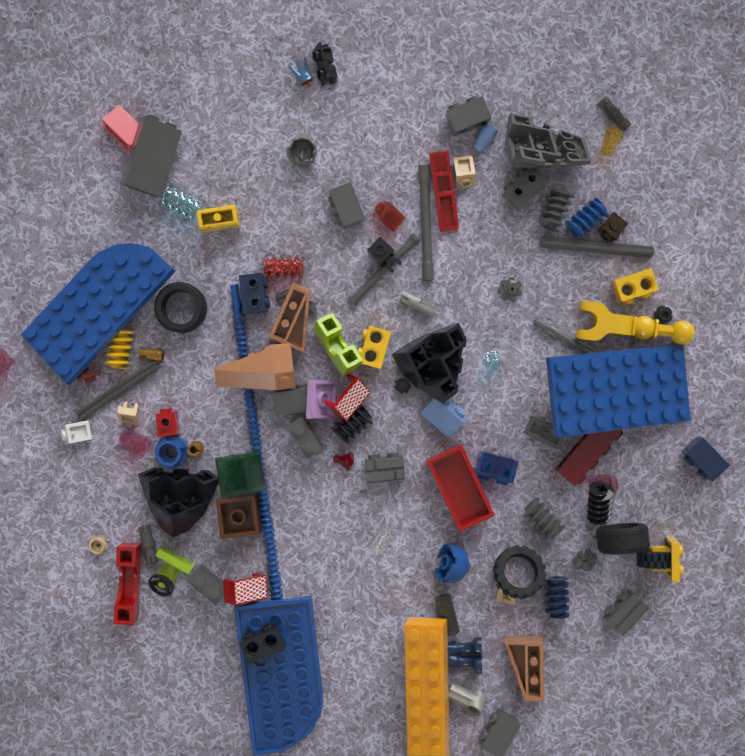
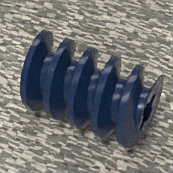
(557, 597)

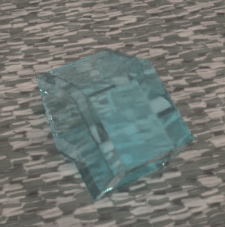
(492, 360)

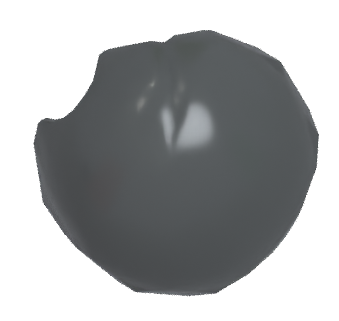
(309, 152)

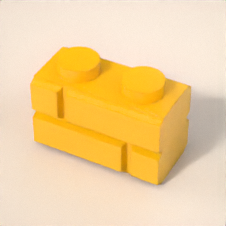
(218, 218)

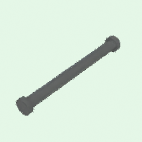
(413, 239)

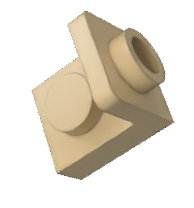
(464, 171)

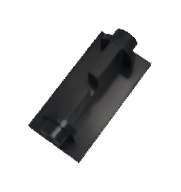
(322, 56)

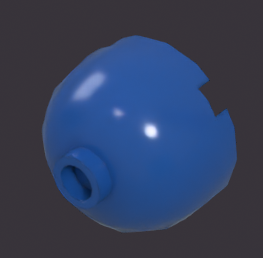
(454, 566)

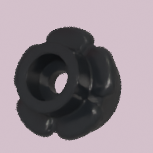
(658, 314)
(401, 386)

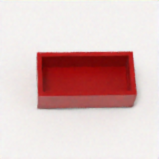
(460, 487)

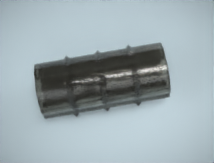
(446, 611)

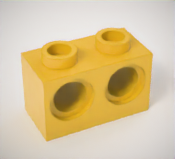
(633, 283)
(379, 348)

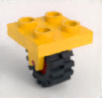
(663, 558)

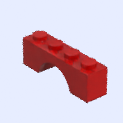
(129, 566)

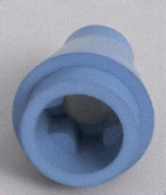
(485, 137)

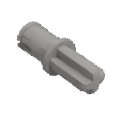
(418, 304)

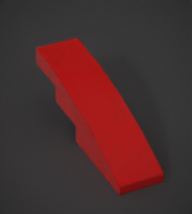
(443, 190)

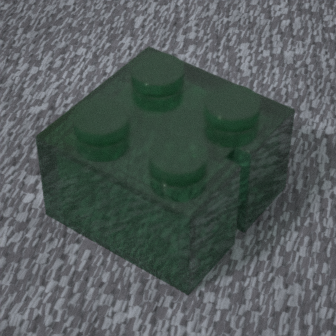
(240, 473)

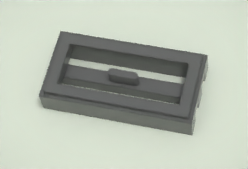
(529, 426)

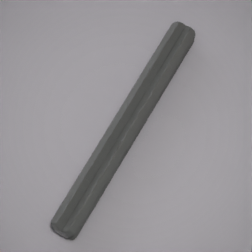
(118, 389)

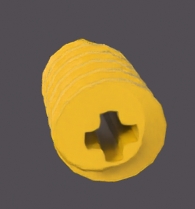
(118, 349)

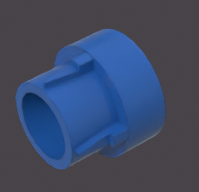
(164, 458)

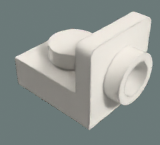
(76, 432)

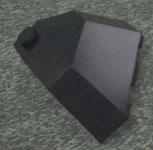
(434, 361)
(178, 497)

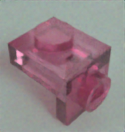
(134, 442)

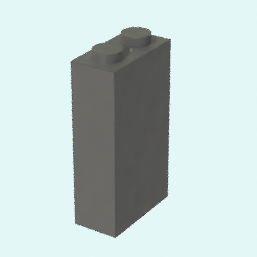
(151, 156)

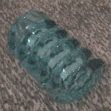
(181, 202)

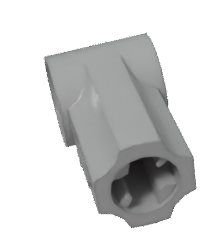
(472, 701)

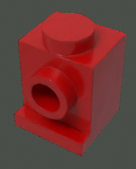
(172, 428)

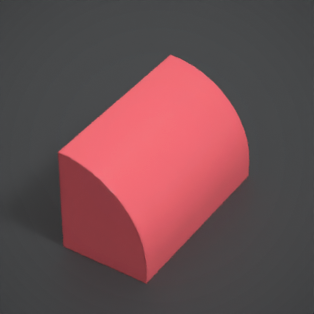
(120, 127)

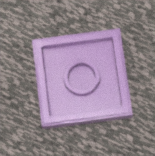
(317, 393)

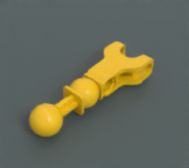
(641, 327)

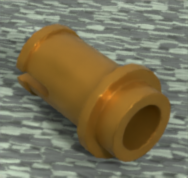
(151, 354)
(198, 445)

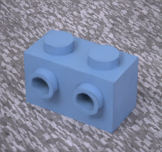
(444, 416)

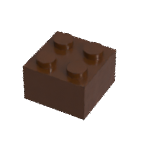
(238, 516)

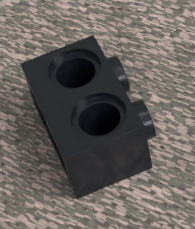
(265, 646)

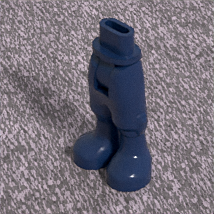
(457, 661)

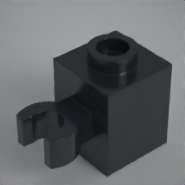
(382, 253)

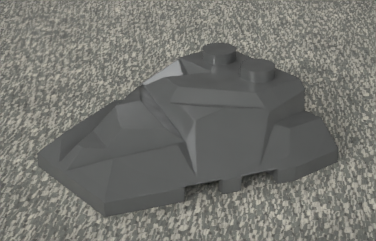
(541, 147)

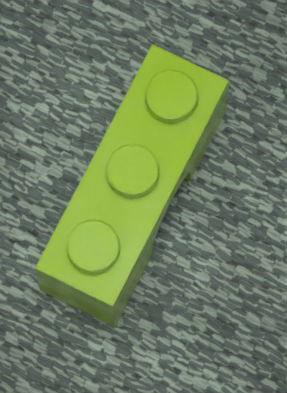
(329, 334)

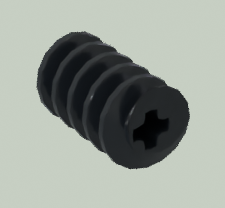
(353, 425)
(600, 503)

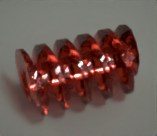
(283, 267)

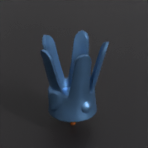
(304, 75)

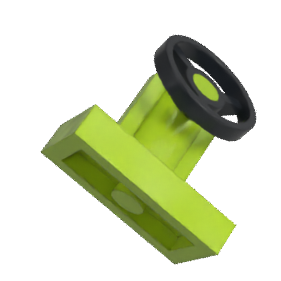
(169, 571)

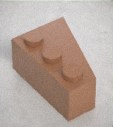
(293, 318)
(528, 662)

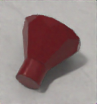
(345, 460)

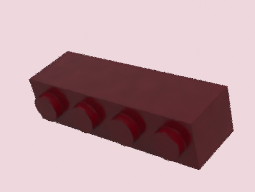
(586, 455)

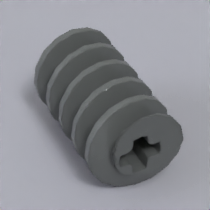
(554, 209)
(543, 519)

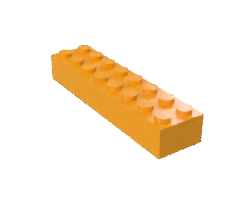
(427, 687)

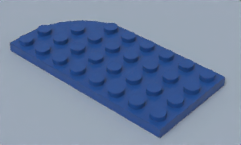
(286, 687)

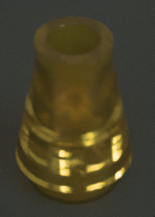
(611, 140)

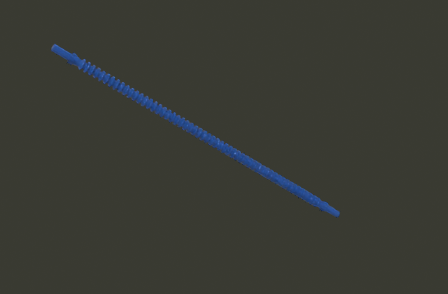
(237, 309)

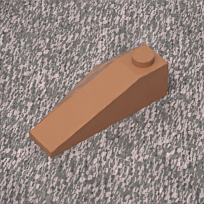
(261, 370)

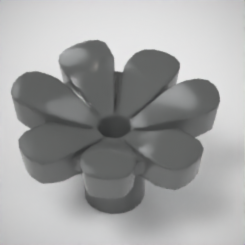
(506, 289)
(585, 560)

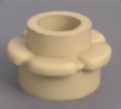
(93, 545)

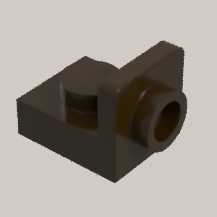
(612, 227)

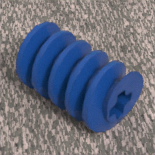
(586, 217)

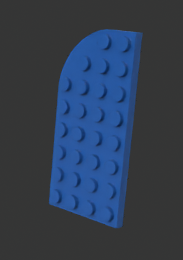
(96, 307)

